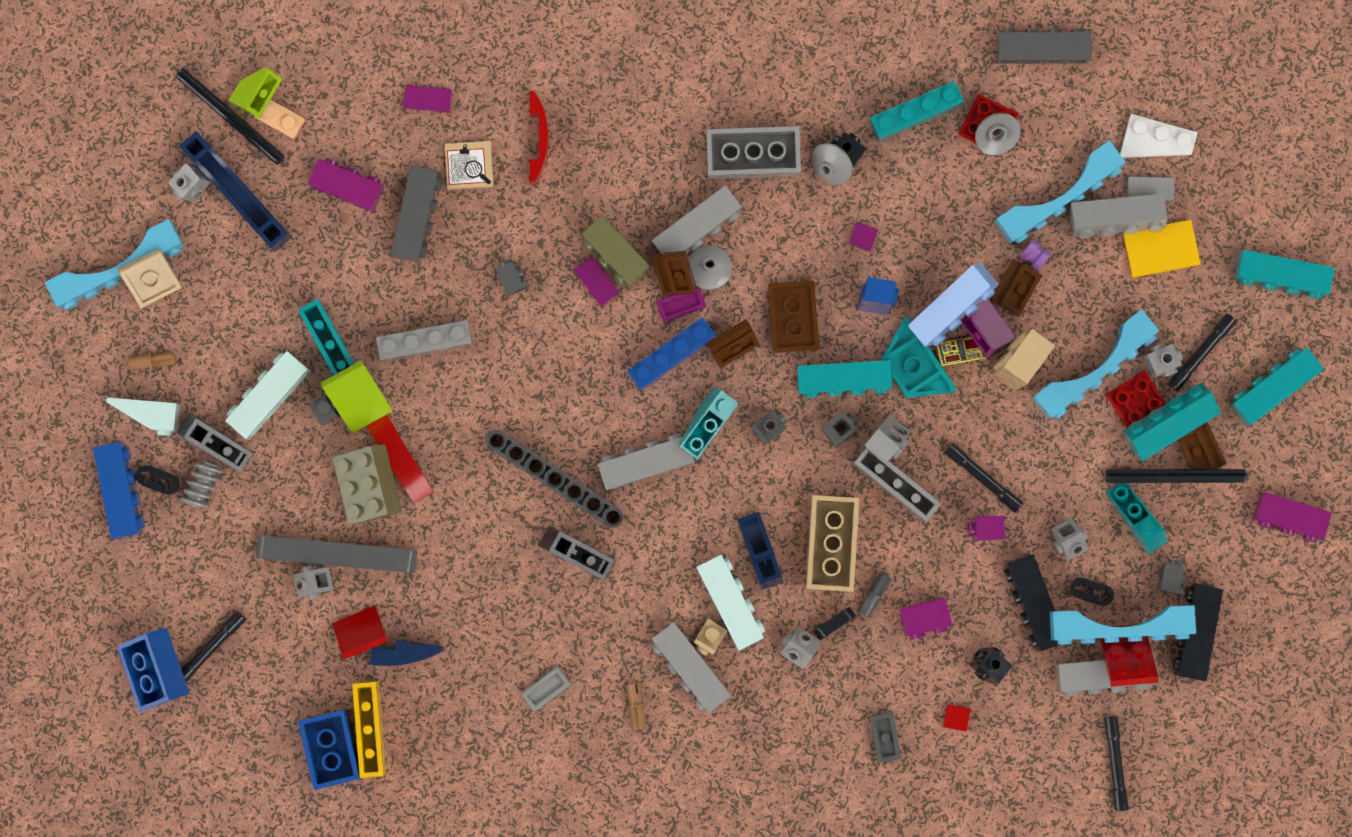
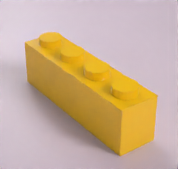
(369, 729)

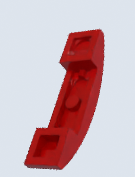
(538, 165)
(400, 459)

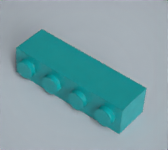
(916, 111)
(1284, 273)
(326, 336)
(845, 377)
(1277, 386)
(1171, 421)

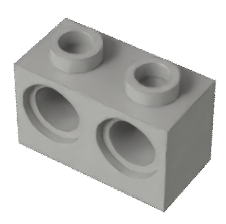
(888, 439)

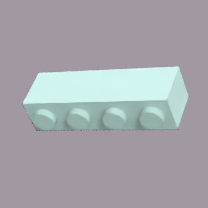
(267, 395)
(730, 602)

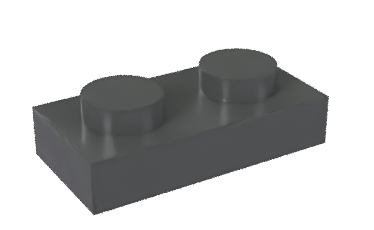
(885, 737)

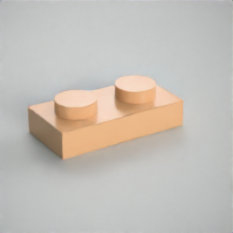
(282, 119)

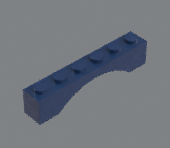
(235, 191)

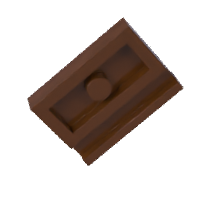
(674, 273)
(1016, 287)
(733, 343)
(1201, 449)

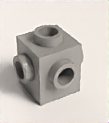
(189, 182)
(1156, 363)
(1069, 539)
(313, 582)
(800, 647)

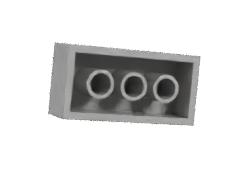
(753, 153)

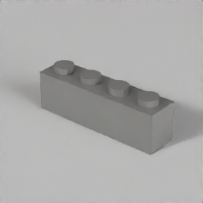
(1118, 215)
(699, 223)
(424, 341)
(644, 463)
(897, 485)
(691, 667)
(1086, 676)

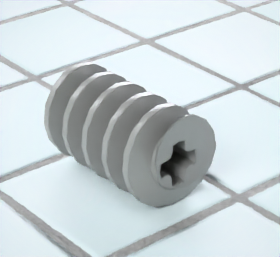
(202, 484)

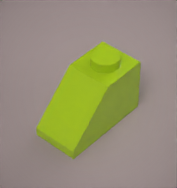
(255, 91)

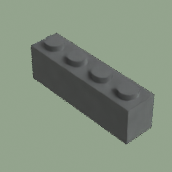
(1043, 47)
(415, 214)

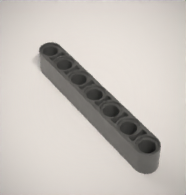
(544, 474)
(336, 554)

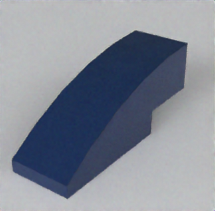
(760, 551)
(404, 653)

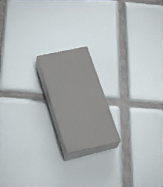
(1151, 185)
(546, 689)

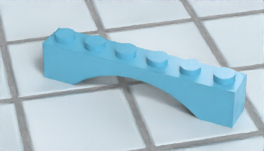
(1021, 219)
(71, 287)
(1132, 334)
(1170, 621)

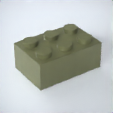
(614, 253)
(367, 484)

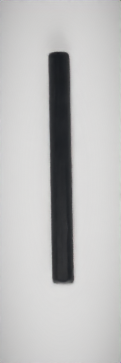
(230, 116)
(1176, 475)

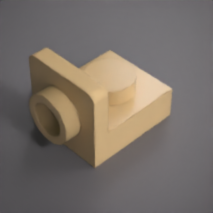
(709, 637)

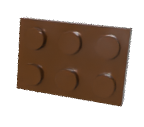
(793, 317)

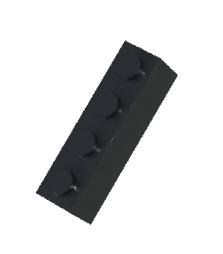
(1033, 598)
(1196, 652)

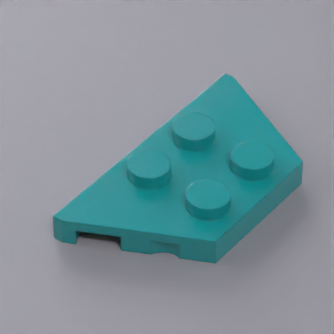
(915, 365)

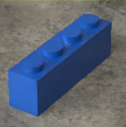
(878, 296)
(671, 354)
(118, 491)

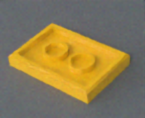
(1162, 250)

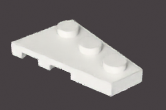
(1155, 139)

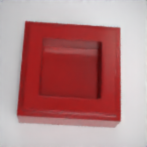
(956, 718)

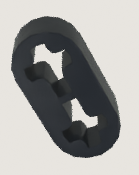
(155, 485)
(1090, 597)
(834, 623)

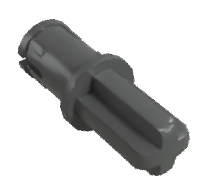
(874, 595)

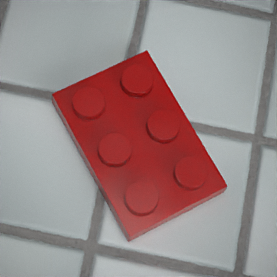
(1129, 661)

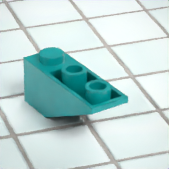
(707, 421)
(1137, 517)

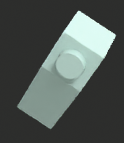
(155, 415)

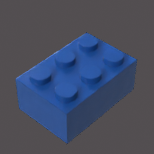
(153, 669)
(330, 749)

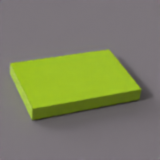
(356, 396)

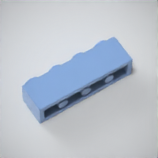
(953, 304)

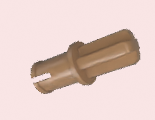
(151, 360)
(636, 706)

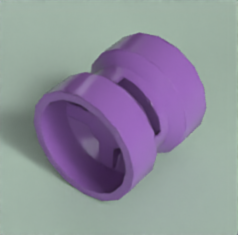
(1035, 255)

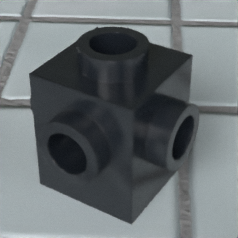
(851, 142)
(990, 665)

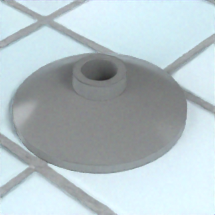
(1003, 139)
(831, 164)
(713, 277)

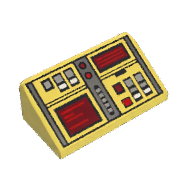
(958, 351)

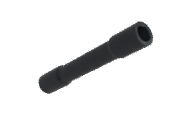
(1201, 353)
(983, 477)
(213, 644)
(1119, 790)

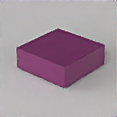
(863, 236)

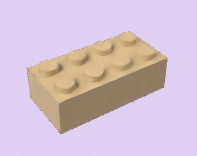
(1023, 359)
(832, 543)

